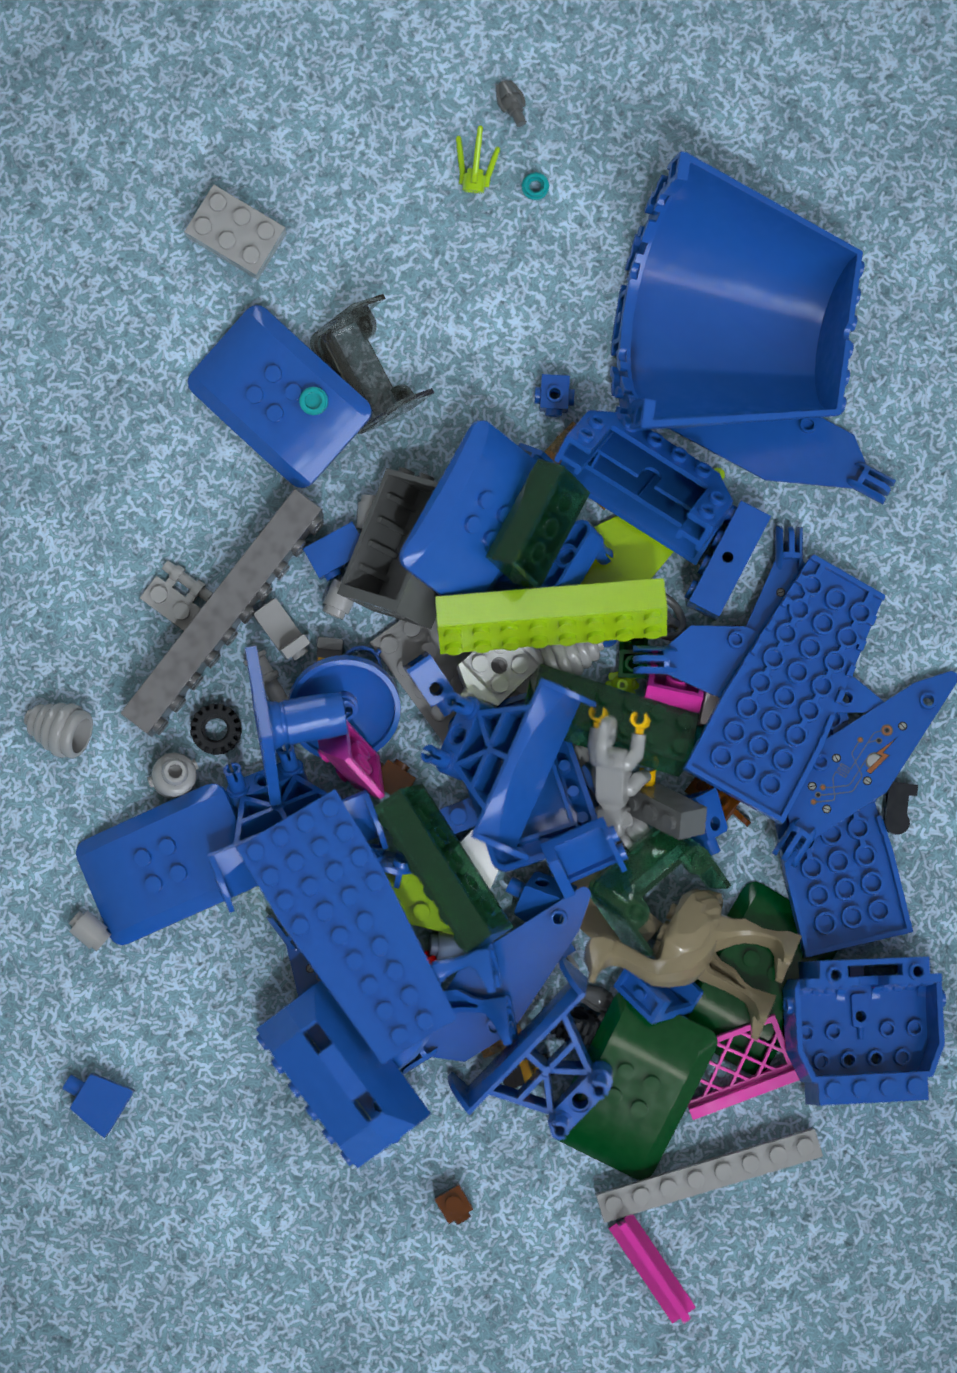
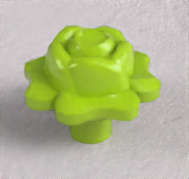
(625, 684)

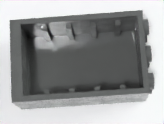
(374, 571)

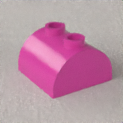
(673, 692)

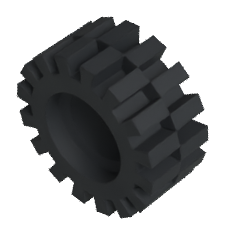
(211, 712)
(585, 1022)

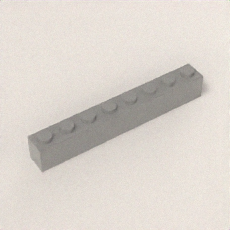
(709, 1174)

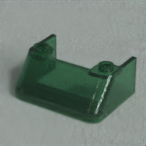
(648, 863)

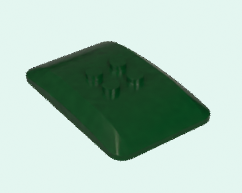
(756, 967)
(651, 1087)

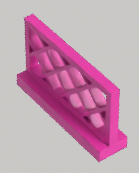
(749, 1086)
(652, 1268)

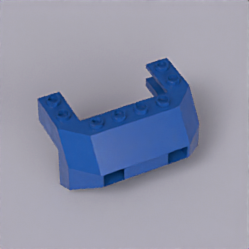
(647, 482)
(340, 1075)

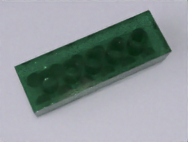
(670, 729)
(443, 867)

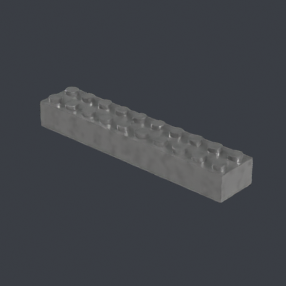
(223, 613)

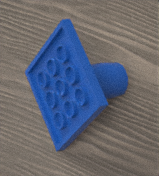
(290, 721)

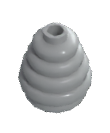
(571, 658)
(60, 728)

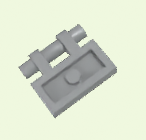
(170, 602)

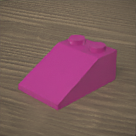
(354, 761)

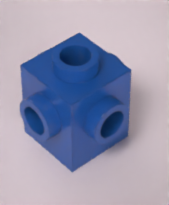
(554, 384)

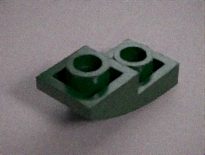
(626, 655)

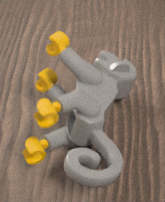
(614, 767)

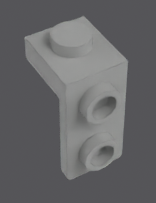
(282, 630)

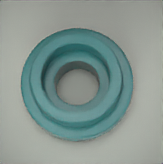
(535, 177)

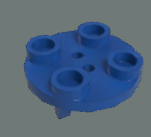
(391, 862)

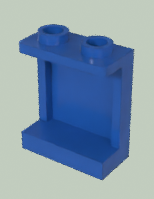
(583, 853)
(657, 1002)

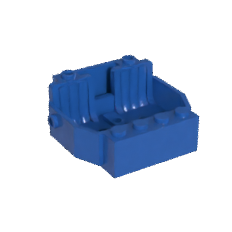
(898, 1024)

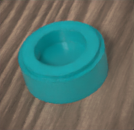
(313, 401)

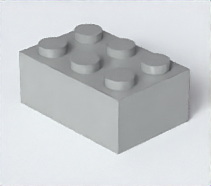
(235, 232)

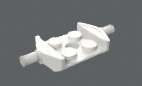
(485, 684)

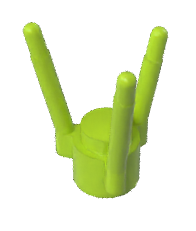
(474, 179)

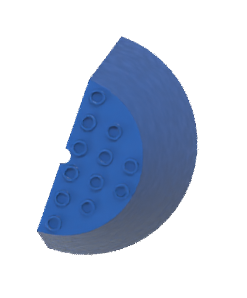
(731, 309)

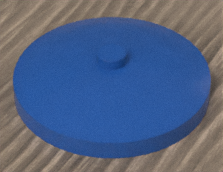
(366, 691)

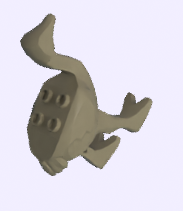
(690, 952)

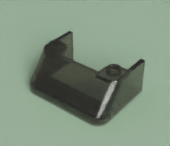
(347, 350)

